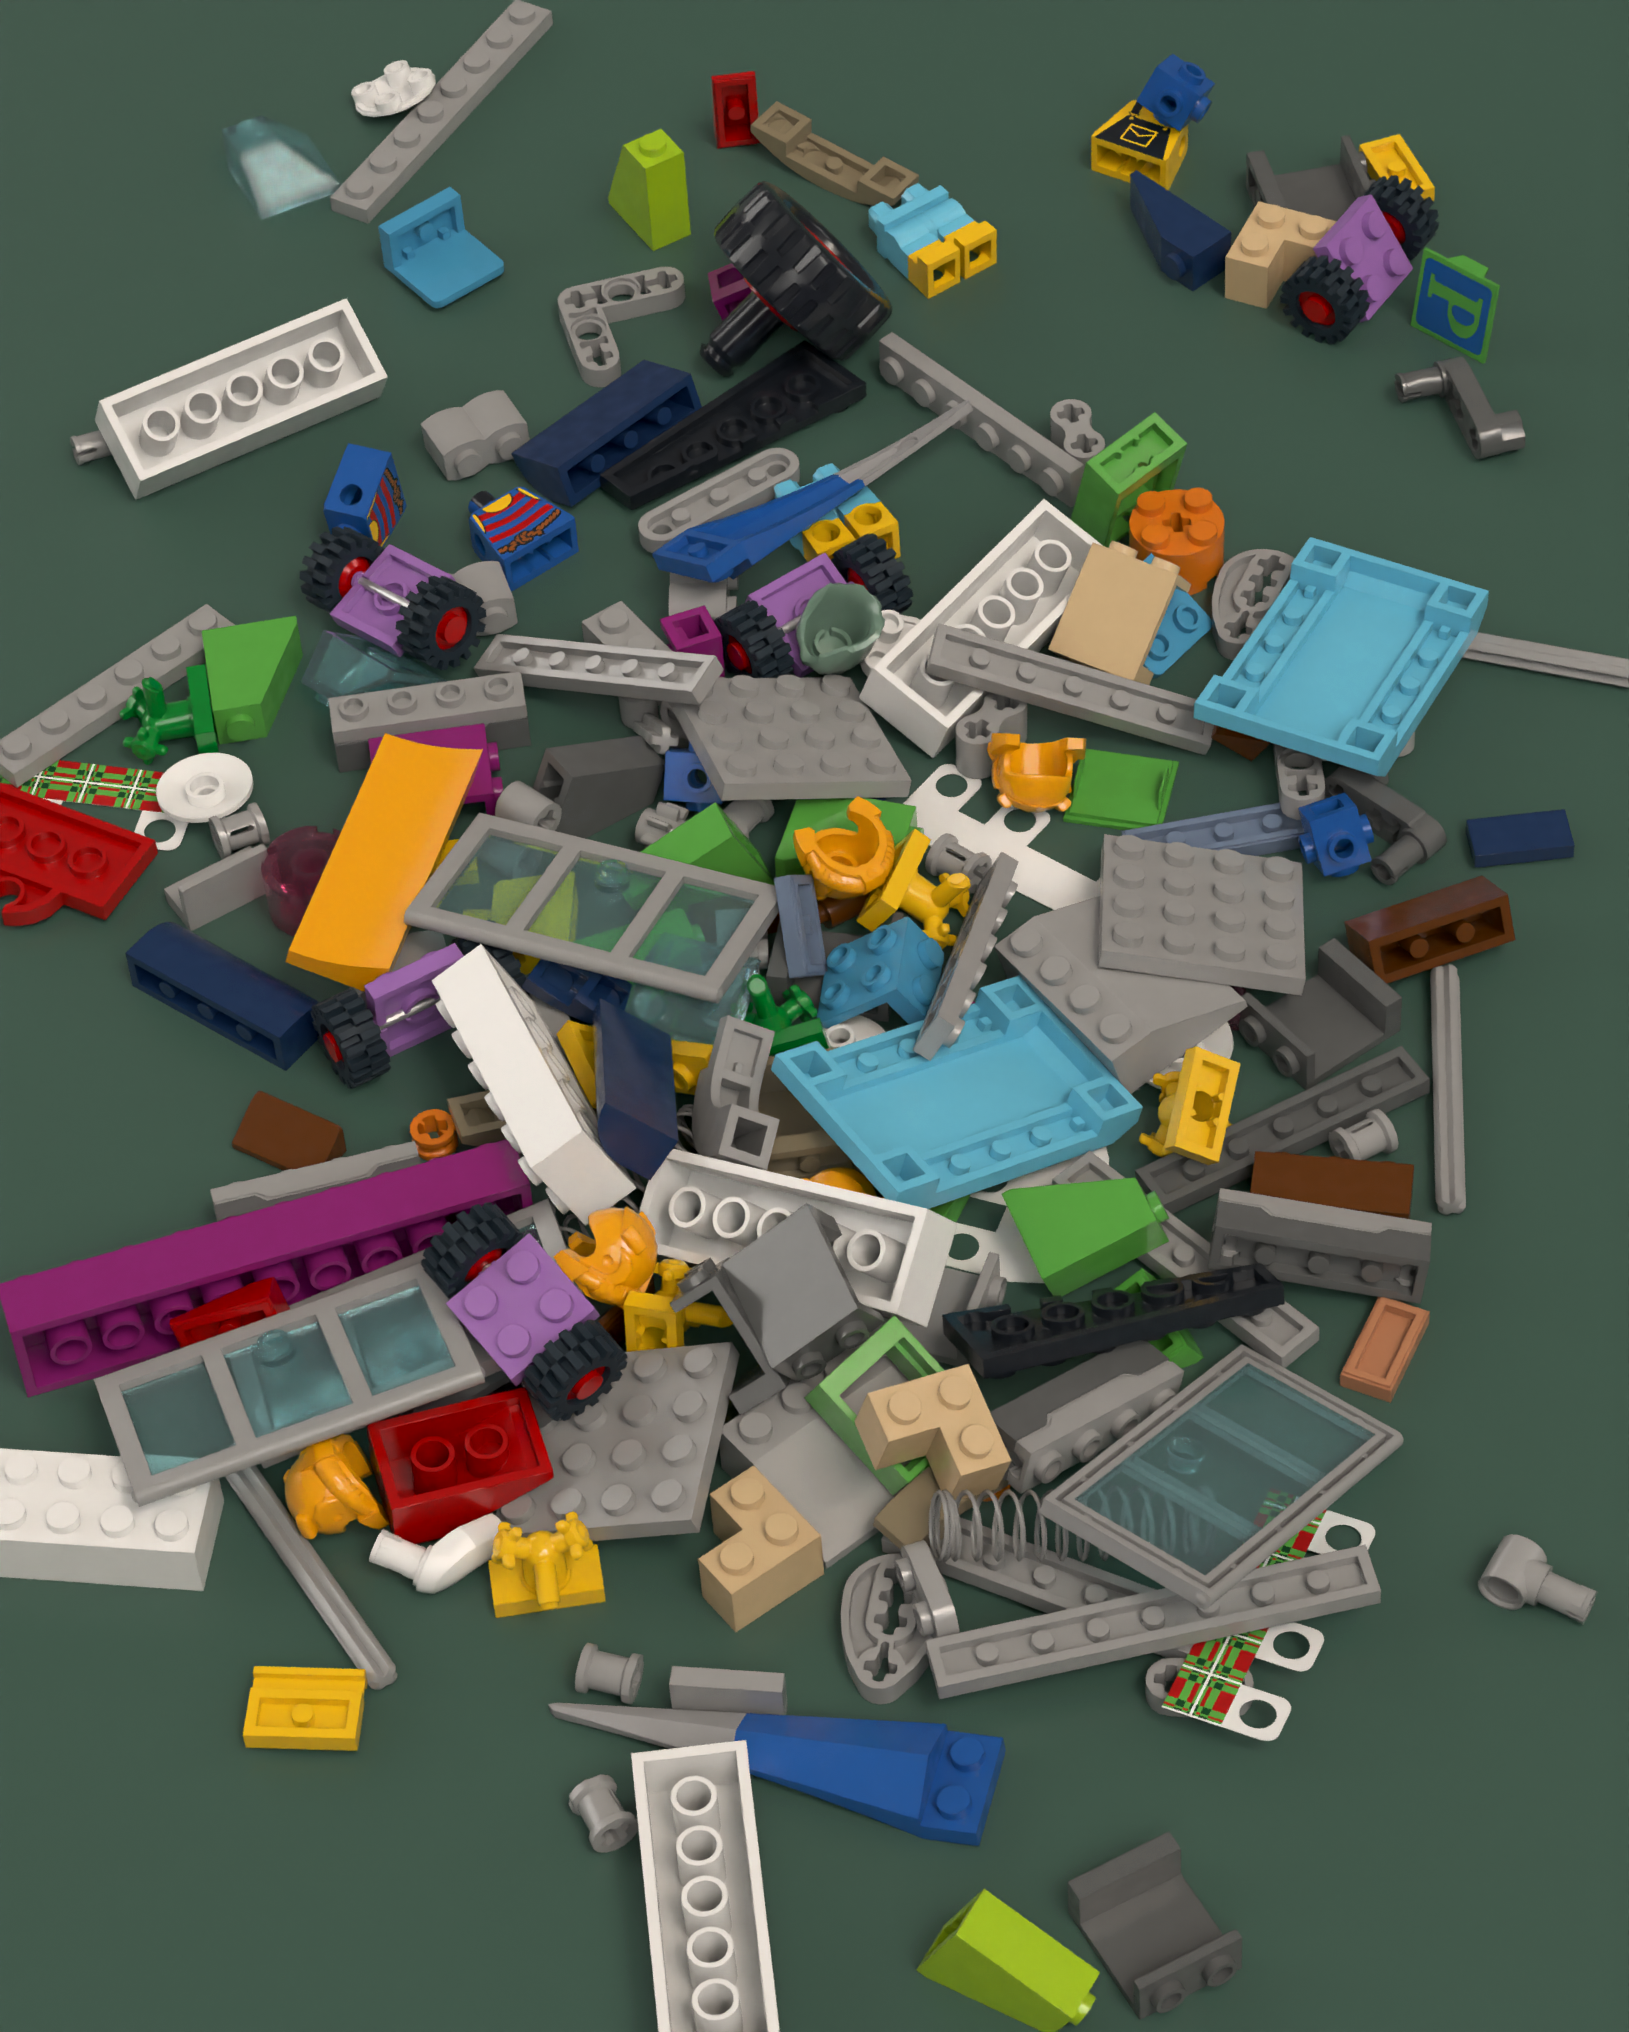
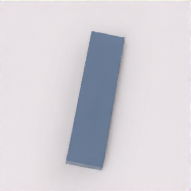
(1247, 831)

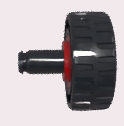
(795, 279)

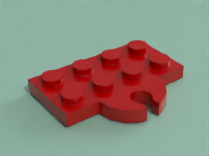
(63, 858)

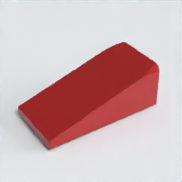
(734, 108)
(230, 1312)

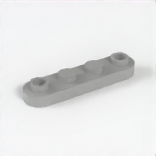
(721, 496)

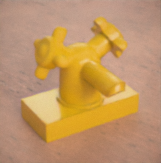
(915, 894)
(1194, 1107)
(652, 1321)
(544, 1569)

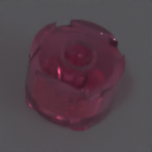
(293, 873)

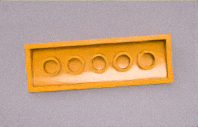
(383, 860)

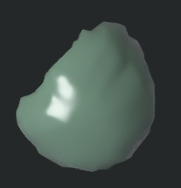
(839, 628)

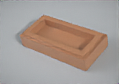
(1384, 1348)

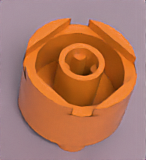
(1181, 529)

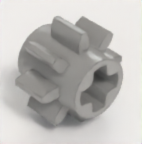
(657, 823)

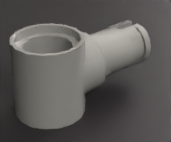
(1521, 1575)

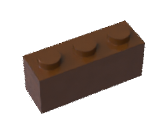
(1432, 929)
(1335, 1182)

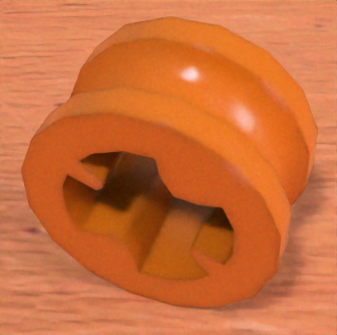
(433, 1121)

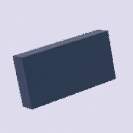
(1519, 838)

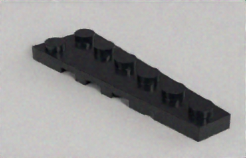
(752, 414)
(1007, 1342)

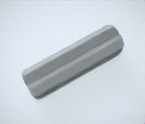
(655, 733)

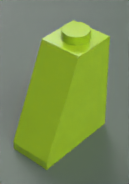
(652, 189)
(1010, 1966)

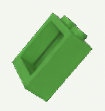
(1114, 478)
(909, 1358)

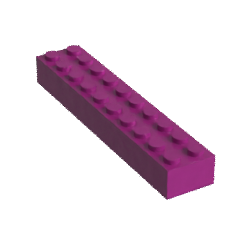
(119, 1304)

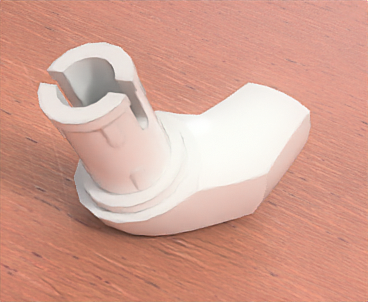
(442, 1563)

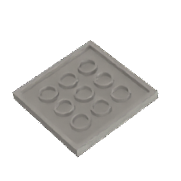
(791, 740)
(1201, 914)
(640, 1453)

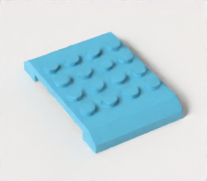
(1346, 658)
(978, 1114)

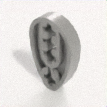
(1235, 595)
(865, 1645)

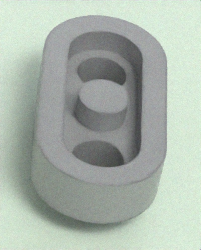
(920, 1574)

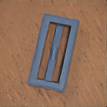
(800, 926)

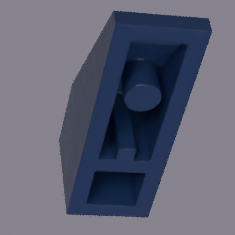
(1180, 237)

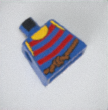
(365, 494)
(521, 533)

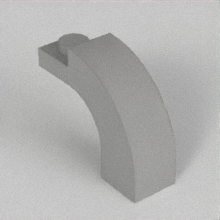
(727, 1097)

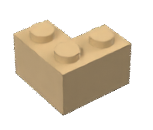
(1270, 251)
(940, 1419)
(764, 1550)

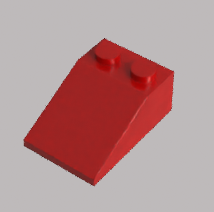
(456, 1462)

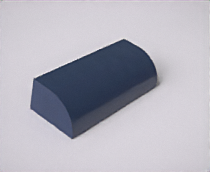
(613, 423)
(223, 993)
(633, 1089)

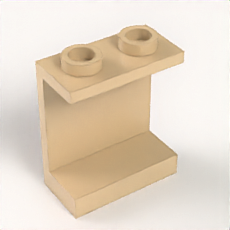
(1116, 611)

